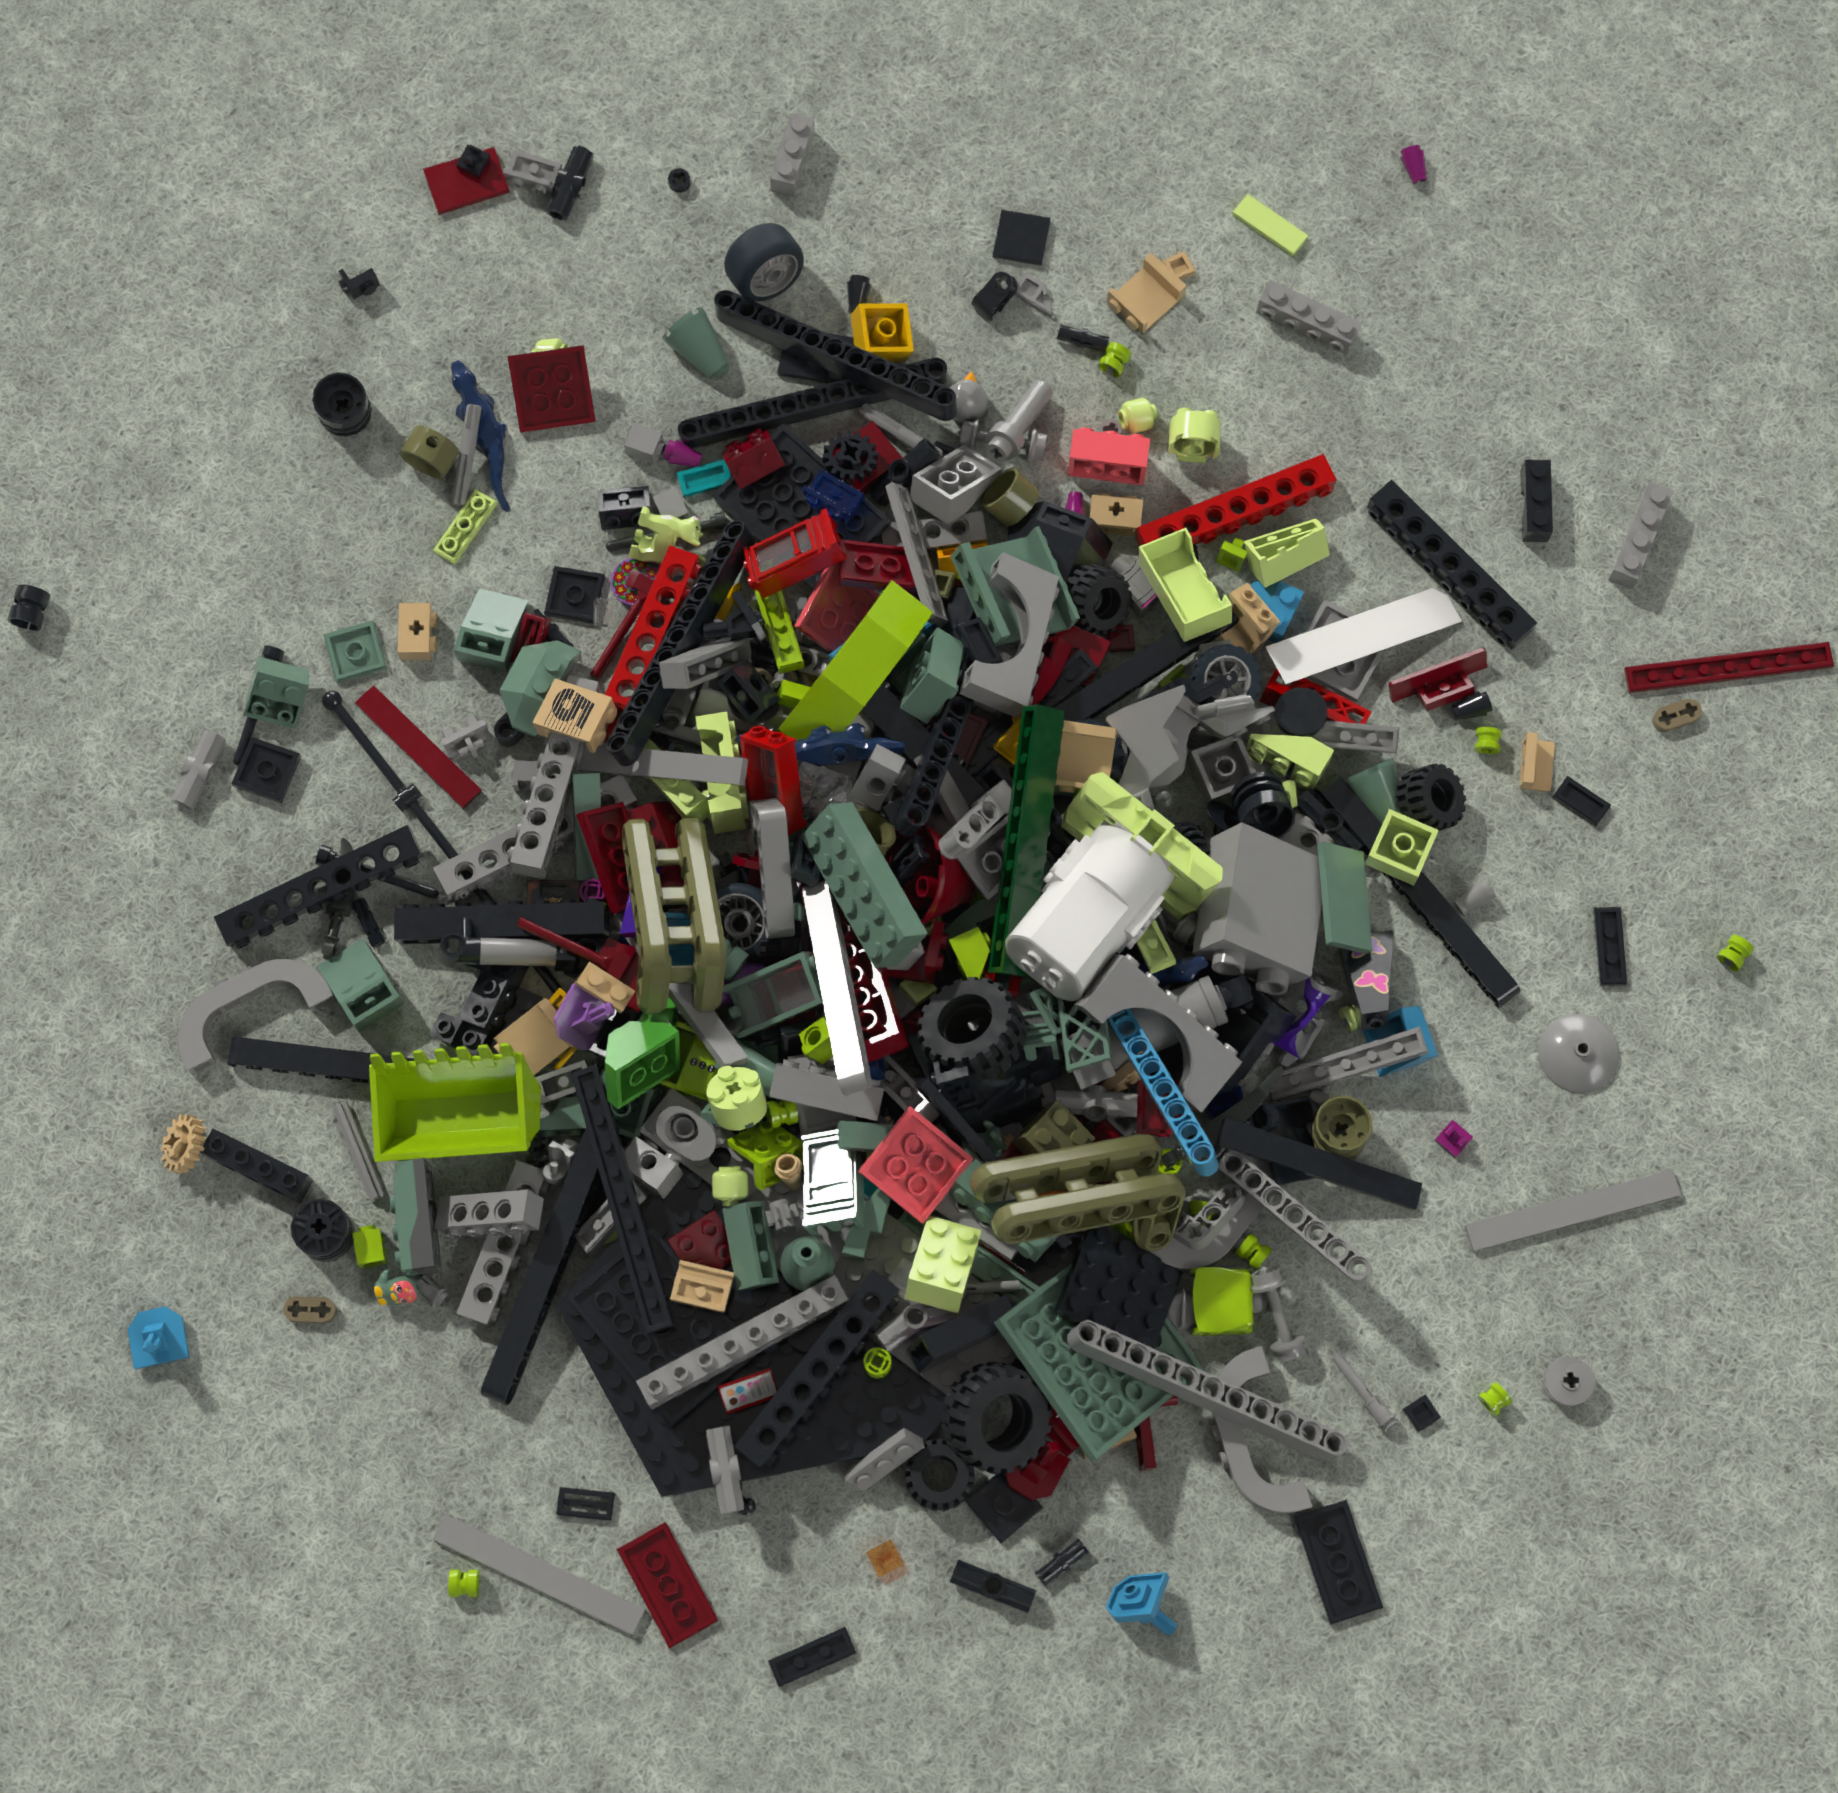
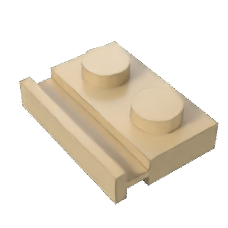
(1123, 1080)
(702, 1286)

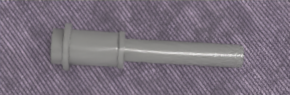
(993, 1287)
(1372, 1403)

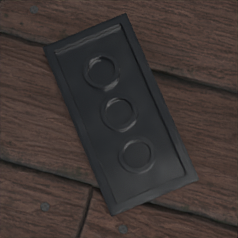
(1338, 1562)

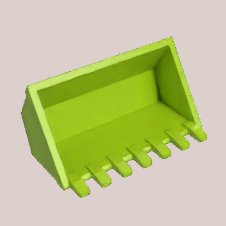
(453, 1104)

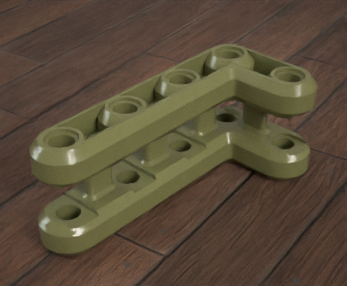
(650, 921)
(1133, 1195)

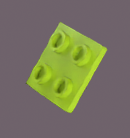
(763, 1148)

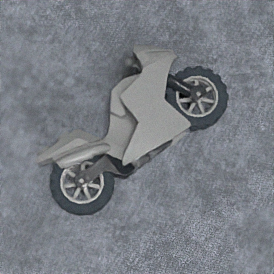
(1156, 728)

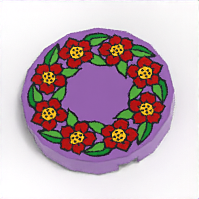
(620, 574)

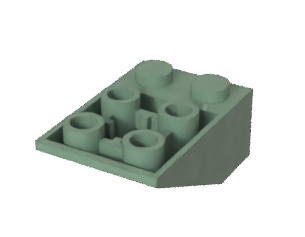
(490, 630)
(360, 985)

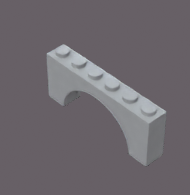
(1031, 596)
(1205, 1059)

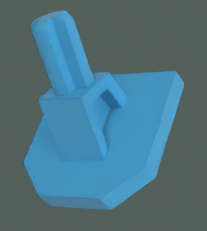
(157, 1338)
(1139, 1600)

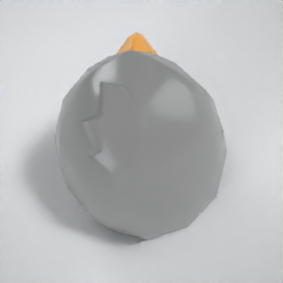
(970, 399)

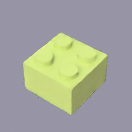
(1401, 847)

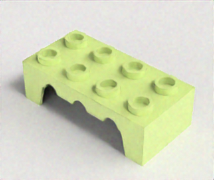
(1183, 585)
(726, 802)

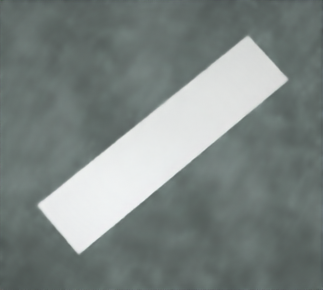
(1362, 634)

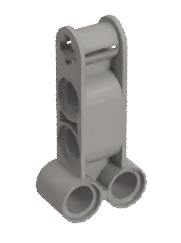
(976, 821)

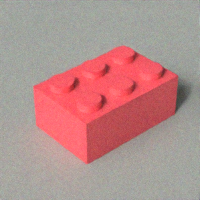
(1108, 456)

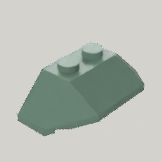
(532, 678)

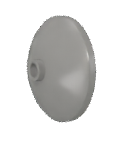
(1568, 1066)

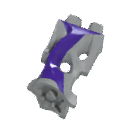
(1315, 992)

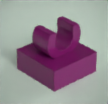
(1453, 1138)

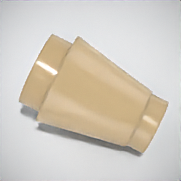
(789, 1171)

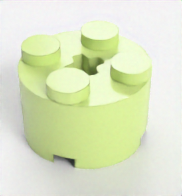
(1194, 435)
(736, 1097)

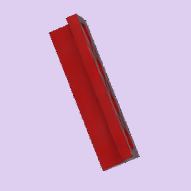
(1275, 690)

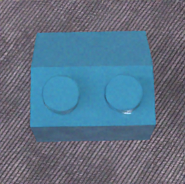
(1282, 601)
(1400, 1021)

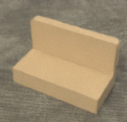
(1536, 763)

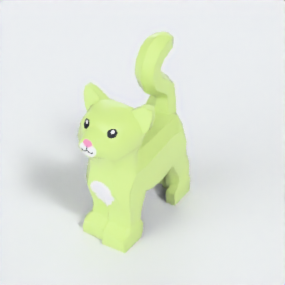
(666, 531)

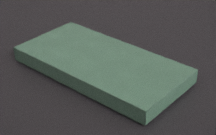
(1344, 898)

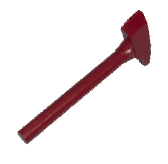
(642, 585)
(614, 966)

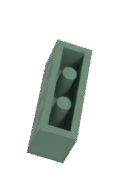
(750, 1245)

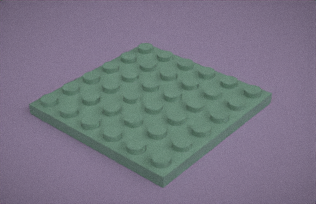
(1089, 1397)

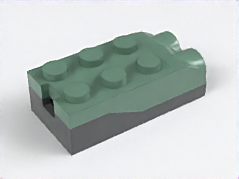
(415, 1219)

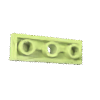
(457, 539)

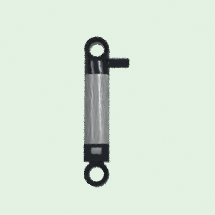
(510, 951)

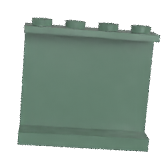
(993, 609)

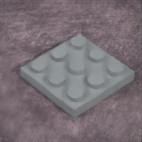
(1351, 677)

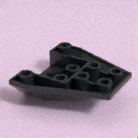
(1070, 536)

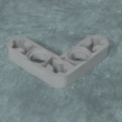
(1193, 1226)

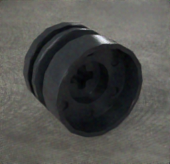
(342, 391)
(1263, 804)
(333, 1241)

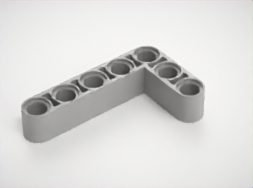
(770, 821)

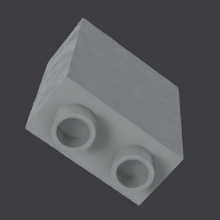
(1262, 910)

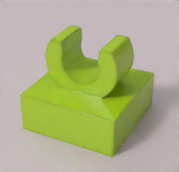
(1232, 555)

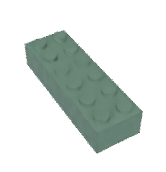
(864, 885)

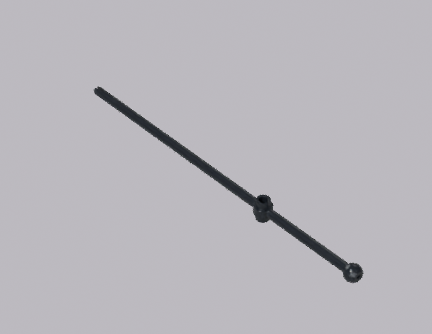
(408, 798)

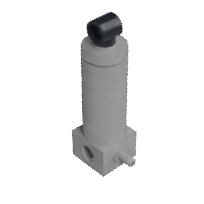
(1199, 996)

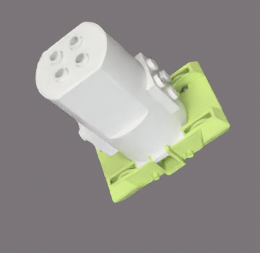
(1107, 888)

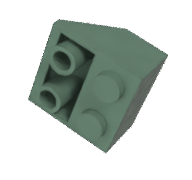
(276, 692)

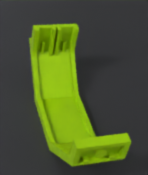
(859, 664)

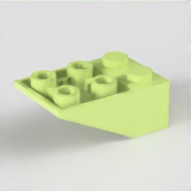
(1281, 751)

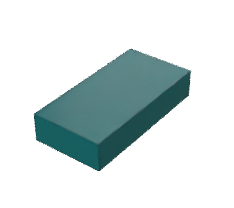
(703, 478)

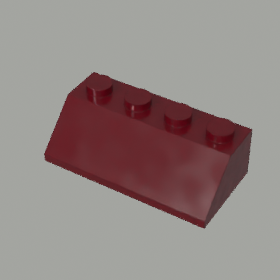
(662, 827)

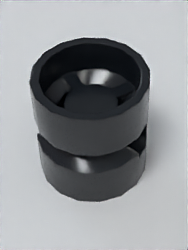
(28, 607)

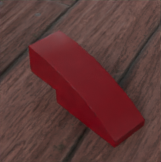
(1055, 656)

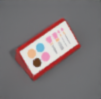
(748, 1391)

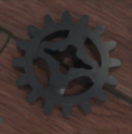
(855, 448)

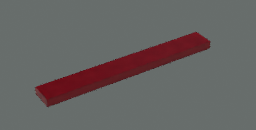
(1728, 667)

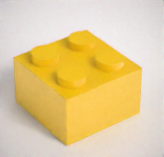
(883, 330)

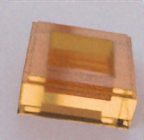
(884, 1558)

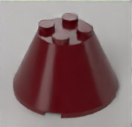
(939, 882)

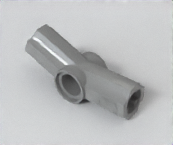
(900, 1329)

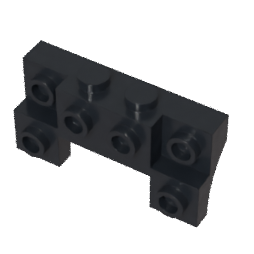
(483, 1010)

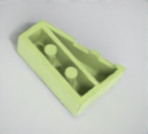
(1286, 551)

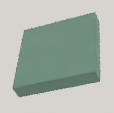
(355, 651)

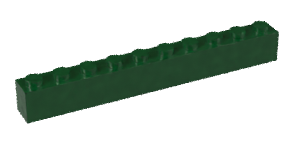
(1026, 828)

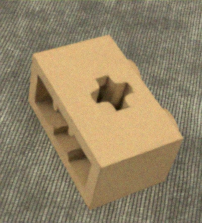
(1129, 513)
(413, 617)

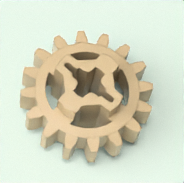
(183, 1144)

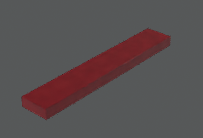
(418, 747)

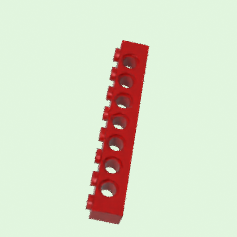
(1314, 470)
(674, 563)

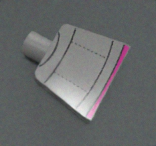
(1143, 594)

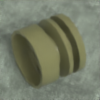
(1342, 1114)

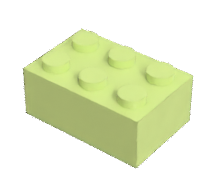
(942, 1264)

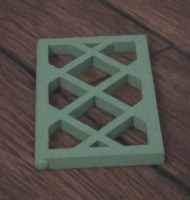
(1047, 1012)
(1102, 1034)

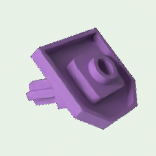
(581, 1018)

